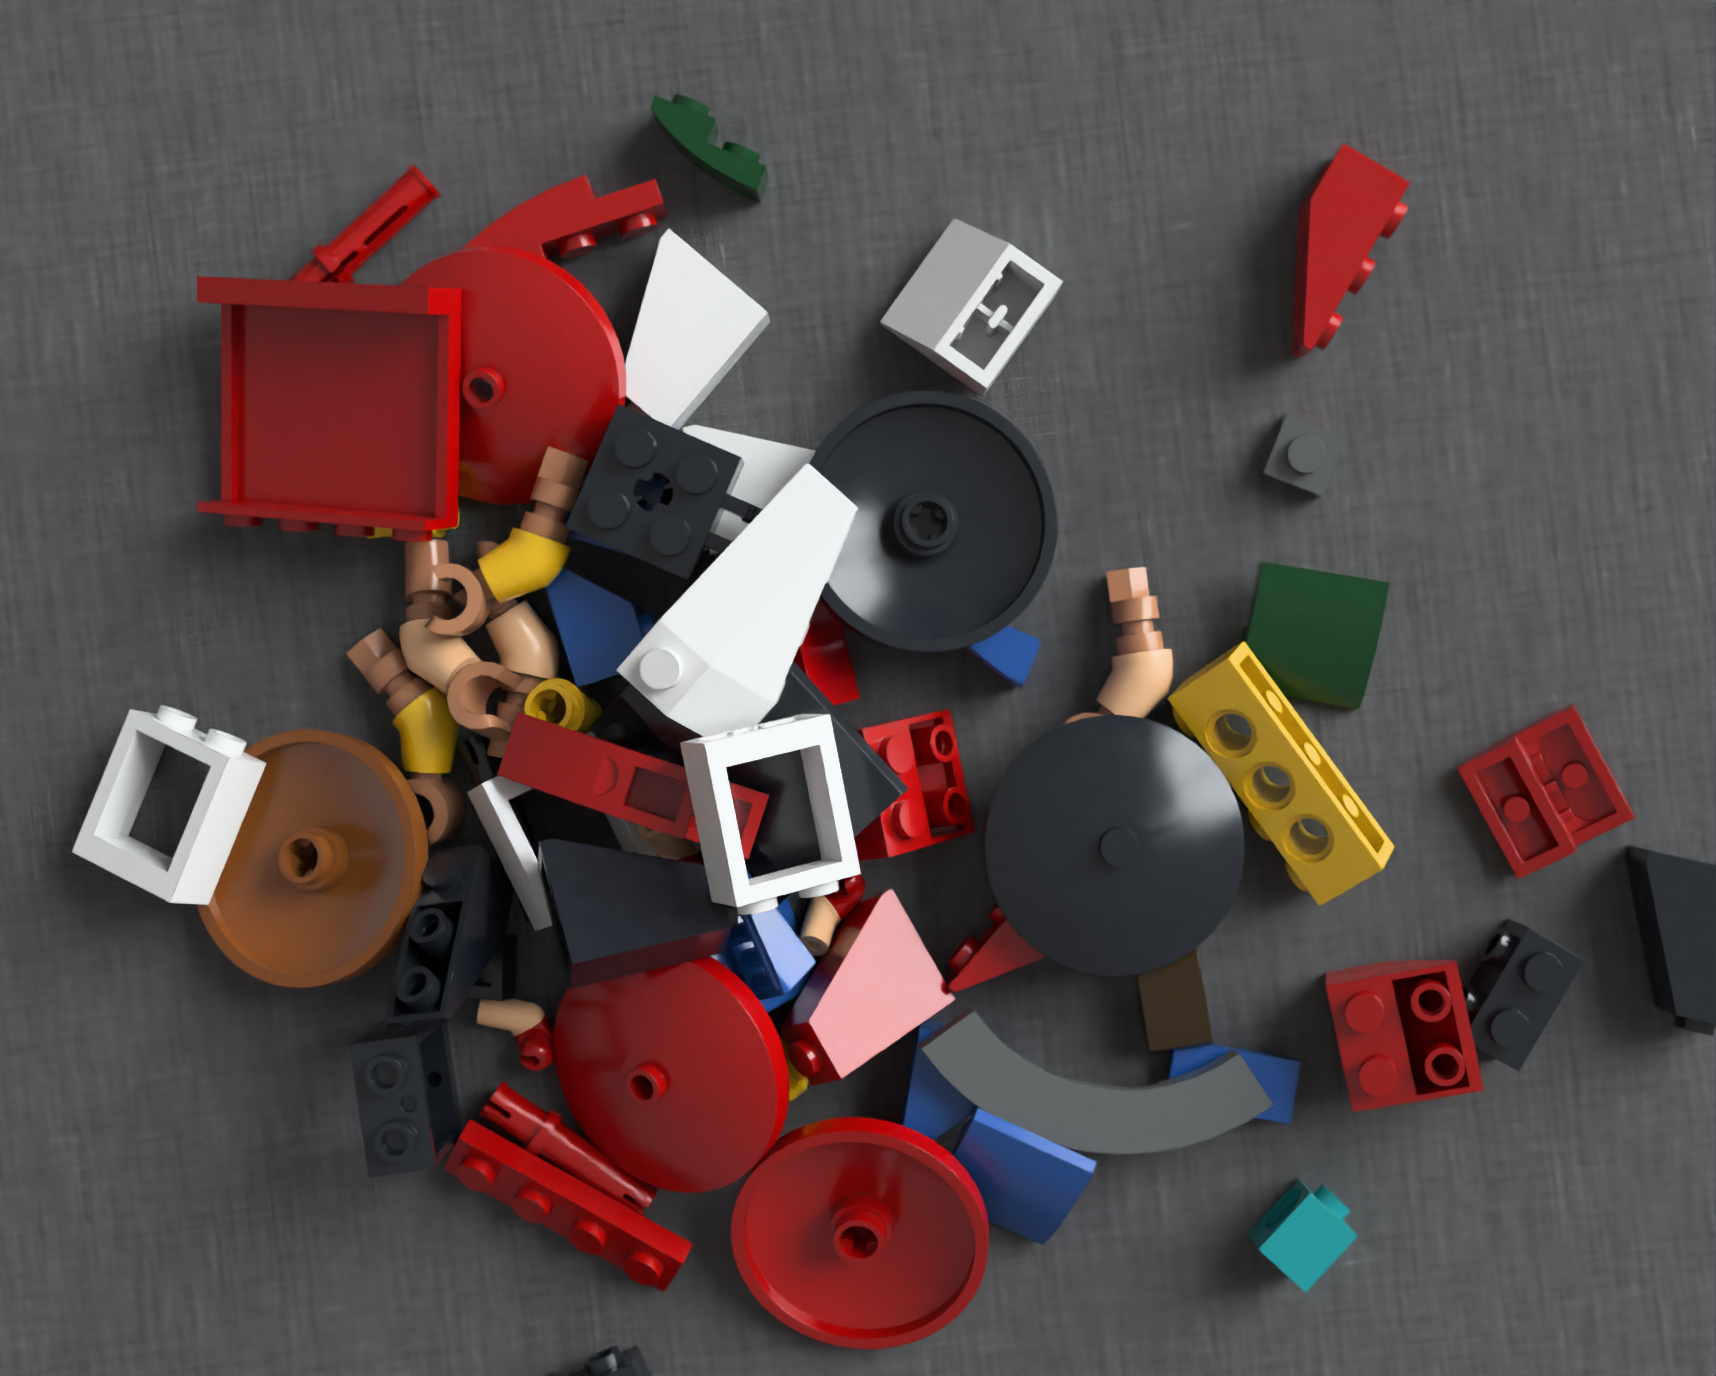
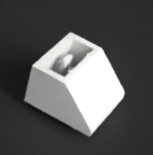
(971, 304)

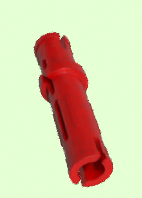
(370, 230)
(564, 1147)

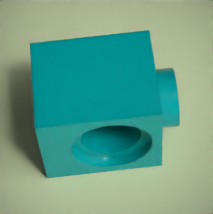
(1304, 1233)

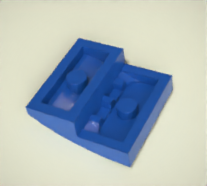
(1020, 1175)

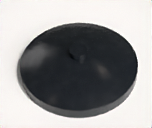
(946, 525)
(1113, 845)

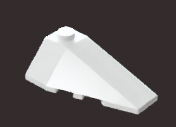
(735, 632)

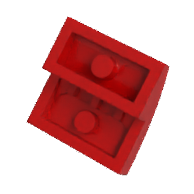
(1545, 791)

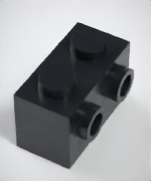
(1517, 991)

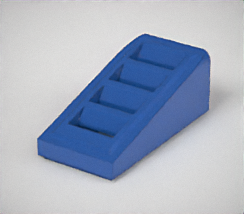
(1008, 654)
(767, 953)

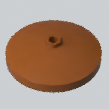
(319, 863)

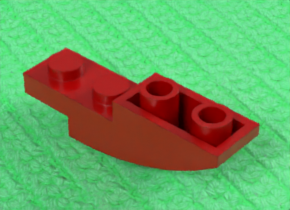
(572, 219)
(616, 780)

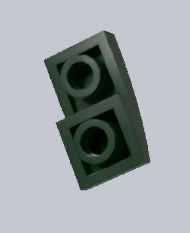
(695, 135)

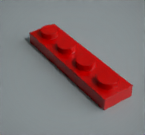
(567, 1206)

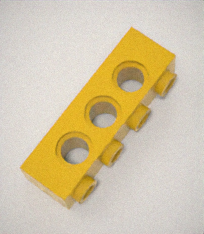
(1280, 739)

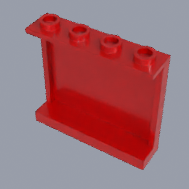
(338, 405)

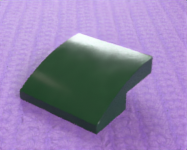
(1315, 631)

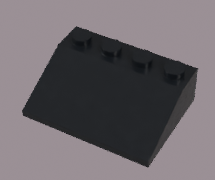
(787, 826)

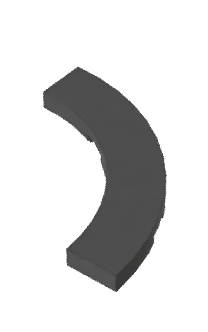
(1090, 1114)

